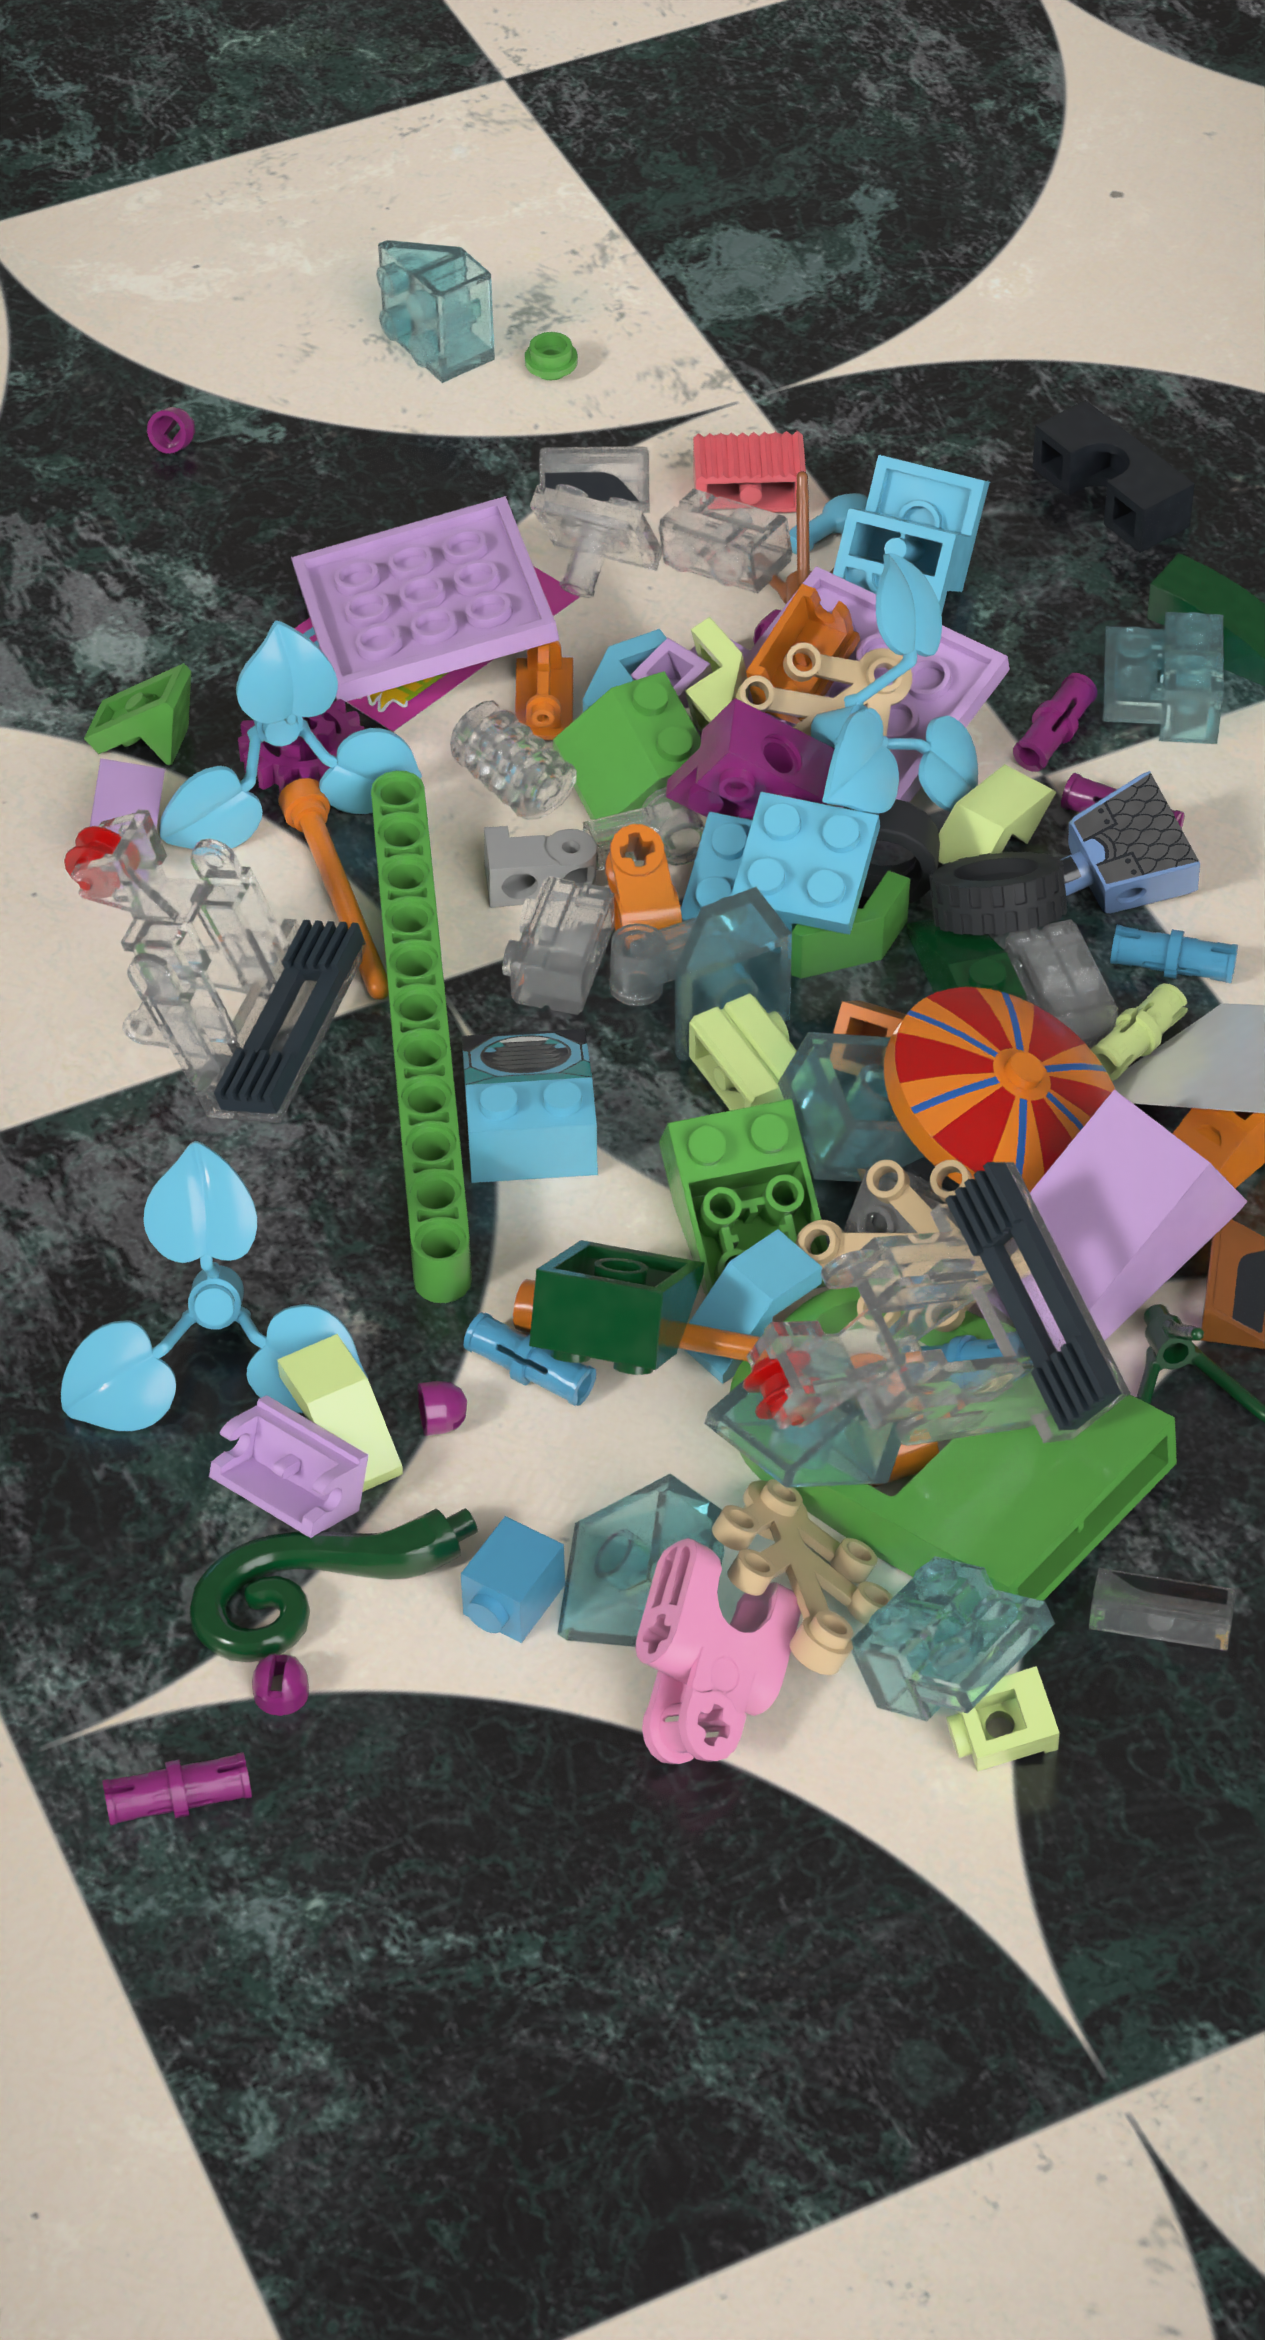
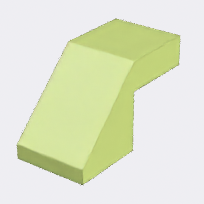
(719, 688)
(992, 813)
(340, 1400)

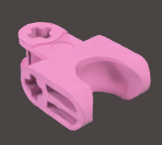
(704, 1665)

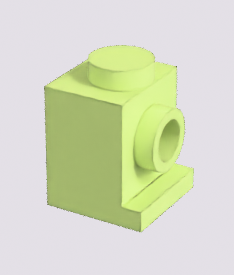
(1023, 1703)

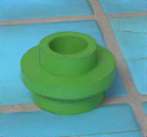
(551, 356)

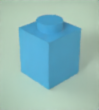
(512, 1580)

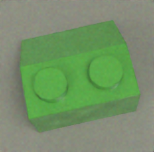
(628, 745)

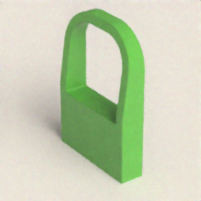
(998, 1496)

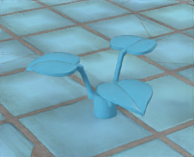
(276, 689)
(862, 766)
(189, 1215)

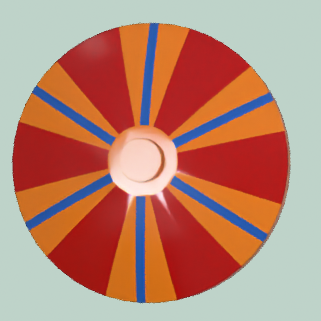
(991, 1081)

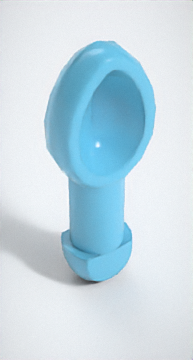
(831, 520)

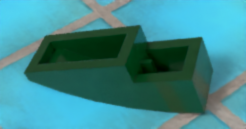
(1194, 587)

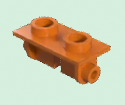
(545, 690)

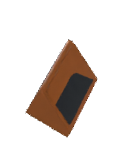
(1235, 1288)

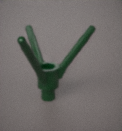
(1173, 1348)

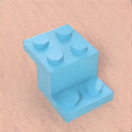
(919, 516)
(796, 852)

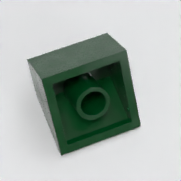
(613, 1305)

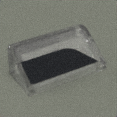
(599, 472)
(1162, 1609)

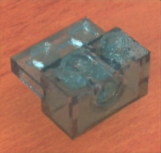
(1190, 683)
(945, 1640)

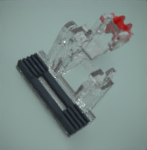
(287, 971)
(987, 1251)

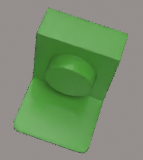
(150, 711)

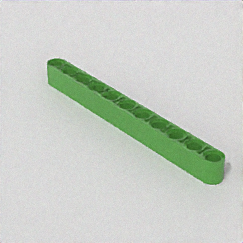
(421, 1040)

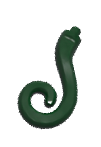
(391, 1554)

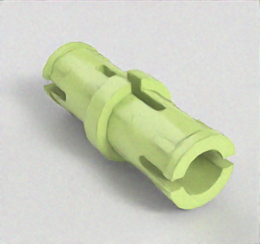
(1140, 1029)

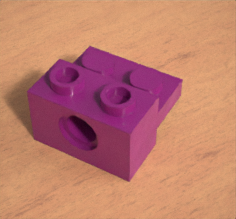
(747, 755)

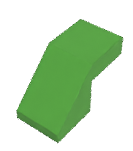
(872, 933)

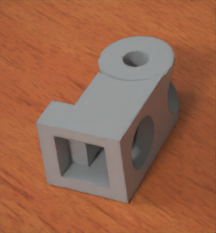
(521, 864)

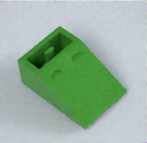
(738, 1182)

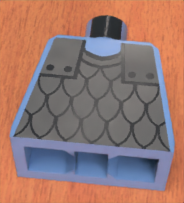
(1130, 849)

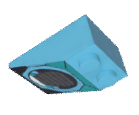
(529, 1105)

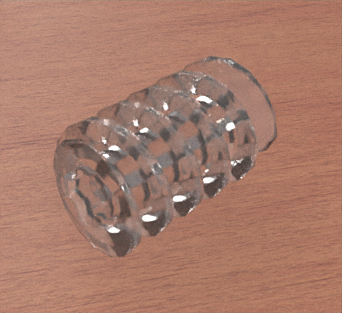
(512, 761)

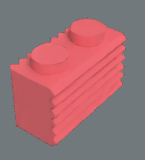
(750, 468)

